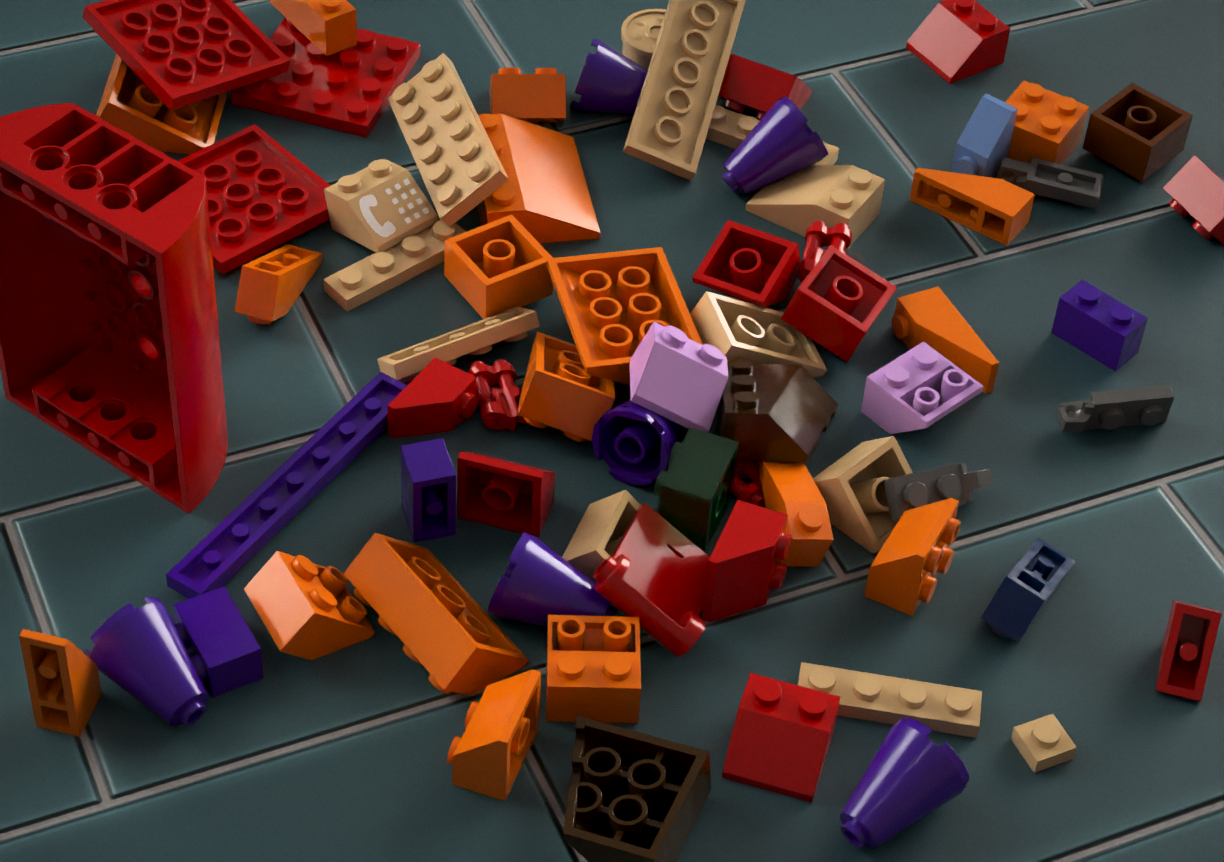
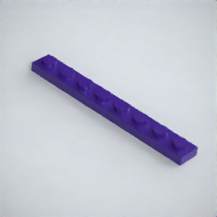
(285, 491)

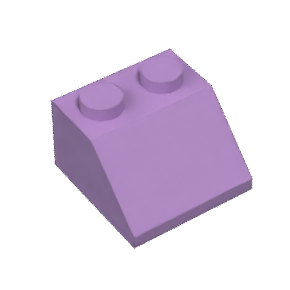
(678, 377)

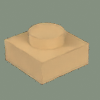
(1043, 743)

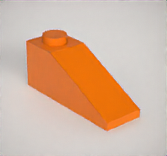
(324, 22)
(974, 201)
(275, 282)
(937, 322)
(793, 492)
(60, 682)

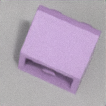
(916, 390)

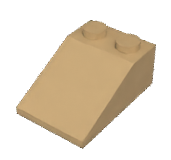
(821, 194)
(753, 333)

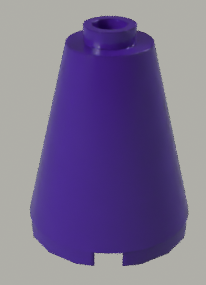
(609, 82)
(773, 149)
(635, 442)
(543, 585)
(149, 661)
(902, 785)

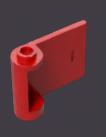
(658, 579)

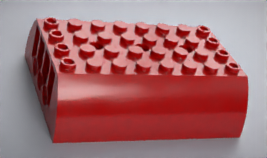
(111, 298)

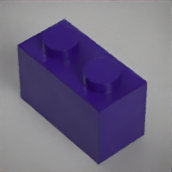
(1099, 325)
(428, 490)
(218, 641)

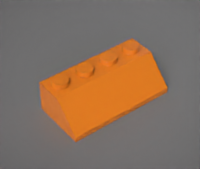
(432, 616)

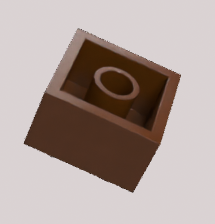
(1137, 132)

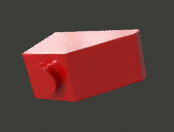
(433, 401)
(1187, 650)

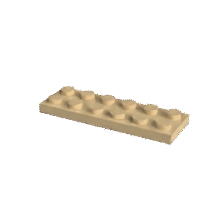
(683, 84)
(447, 140)

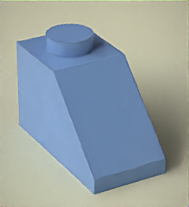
(985, 138)

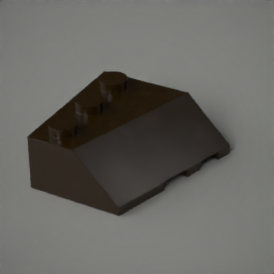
(773, 411)
(632, 794)

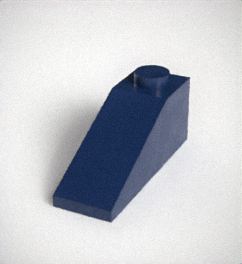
(1027, 590)

